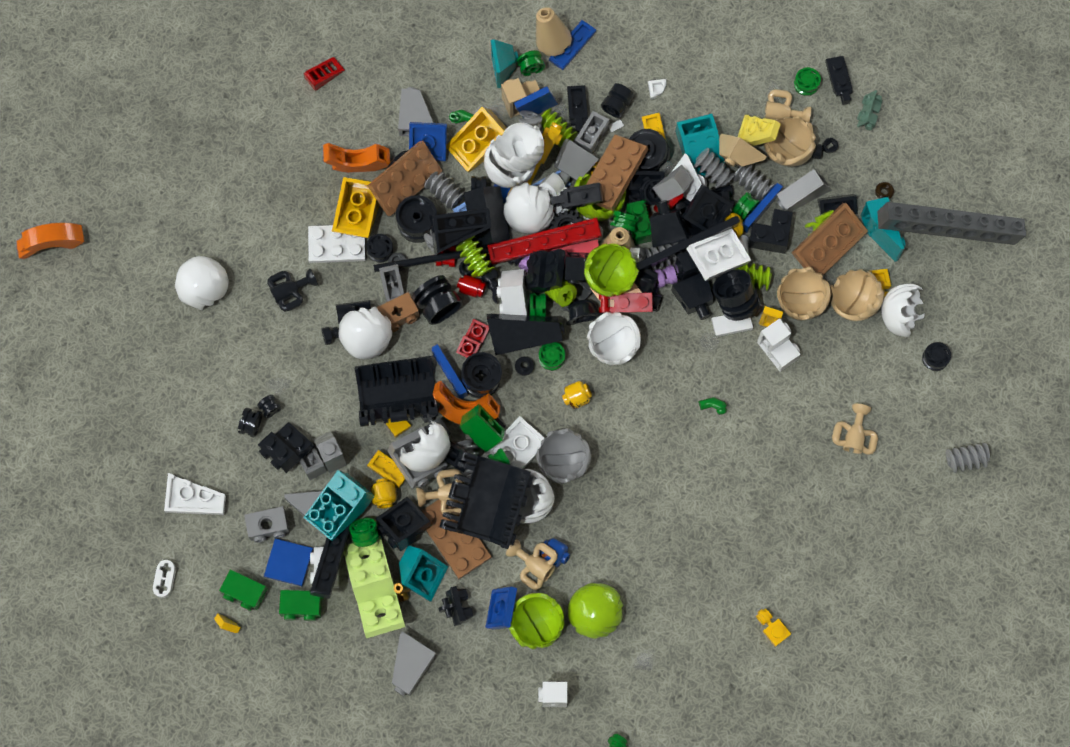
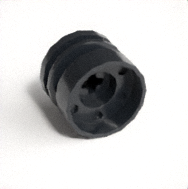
(736, 295)
(437, 299)
(483, 364)

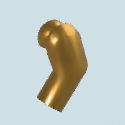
(402, 592)

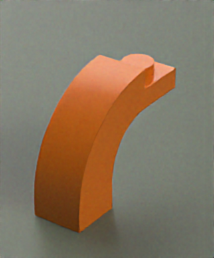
(361, 160)
(48, 236)
(455, 408)

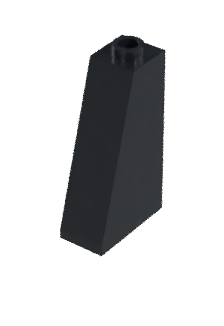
(521, 332)

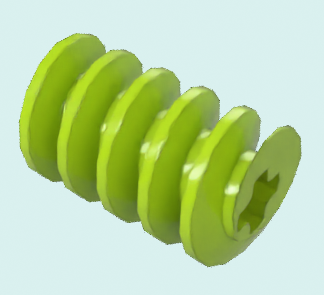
(547, 120)
(474, 258)
(758, 276)
(563, 295)

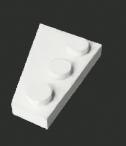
(190, 498)

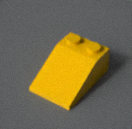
(474, 138)
(355, 209)

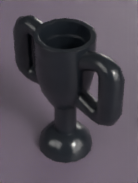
(289, 288)

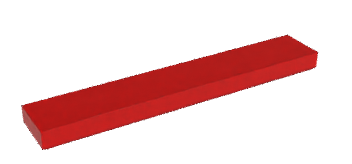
(544, 241)

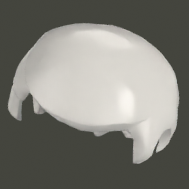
(518, 147)
(501, 176)
(528, 209)
(201, 282)
(899, 309)
(365, 333)
(614, 338)
(429, 451)
(539, 499)

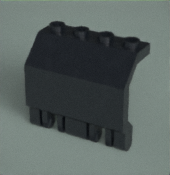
(396, 390)
(489, 500)

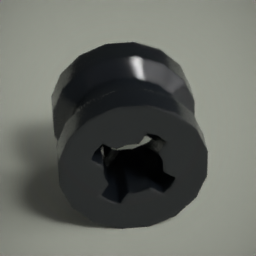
(478, 182)
(269, 406)

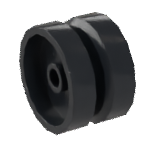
(658, 147)
(414, 218)

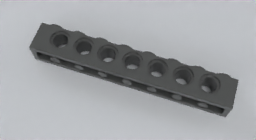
(951, 223)

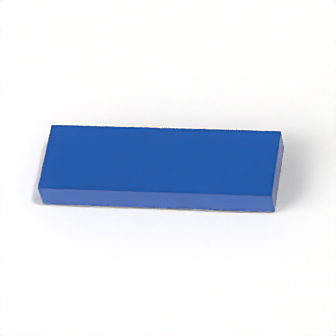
(580, 36)
(762, 207)
(449, 372)

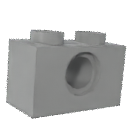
(592, 132)
(256, 520)

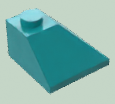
(503, 60)
(421, 572)

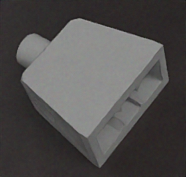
(573, 161)

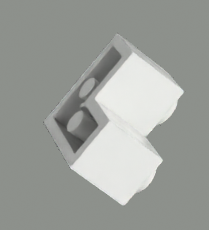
(512, 292)
(777, 346)

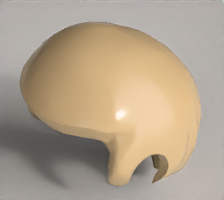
(793, 144)
(803, 294)
(857, 295)

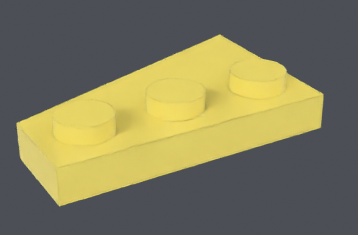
(758, 131)

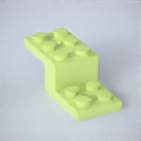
(373, 588)

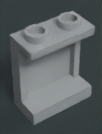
(413, 478)

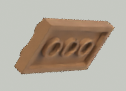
(617, 169)
(404, 177)
(830, 240)
(459, 550)

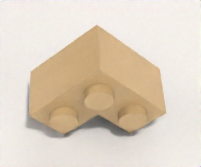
(513, 91)

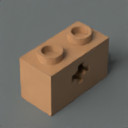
(403, 305)

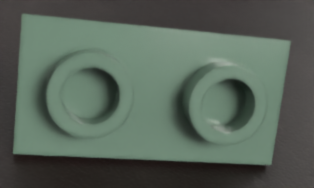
(872, 103)

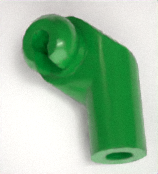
(460, 116)
(715, 403)

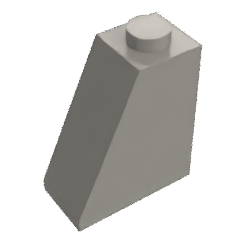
(412, 110)
(803, 191)
(330, 452)
(410, 664)

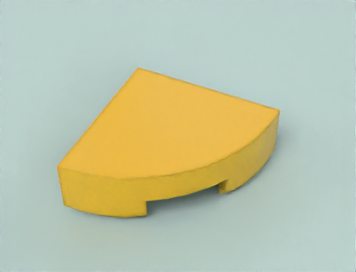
(398, 428)
(226, 623)

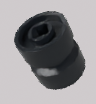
(618, 99)

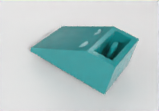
(696, 135)
(888, 240)
(338, 505)

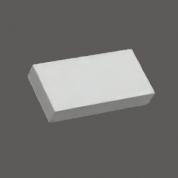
(724, 326)

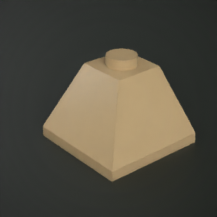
(738, 151)

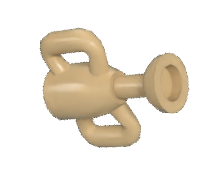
(780, 111)
(856, 434)
(442, 492)
(534, 563)

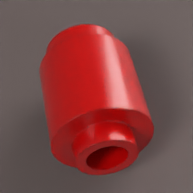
(471, 286)

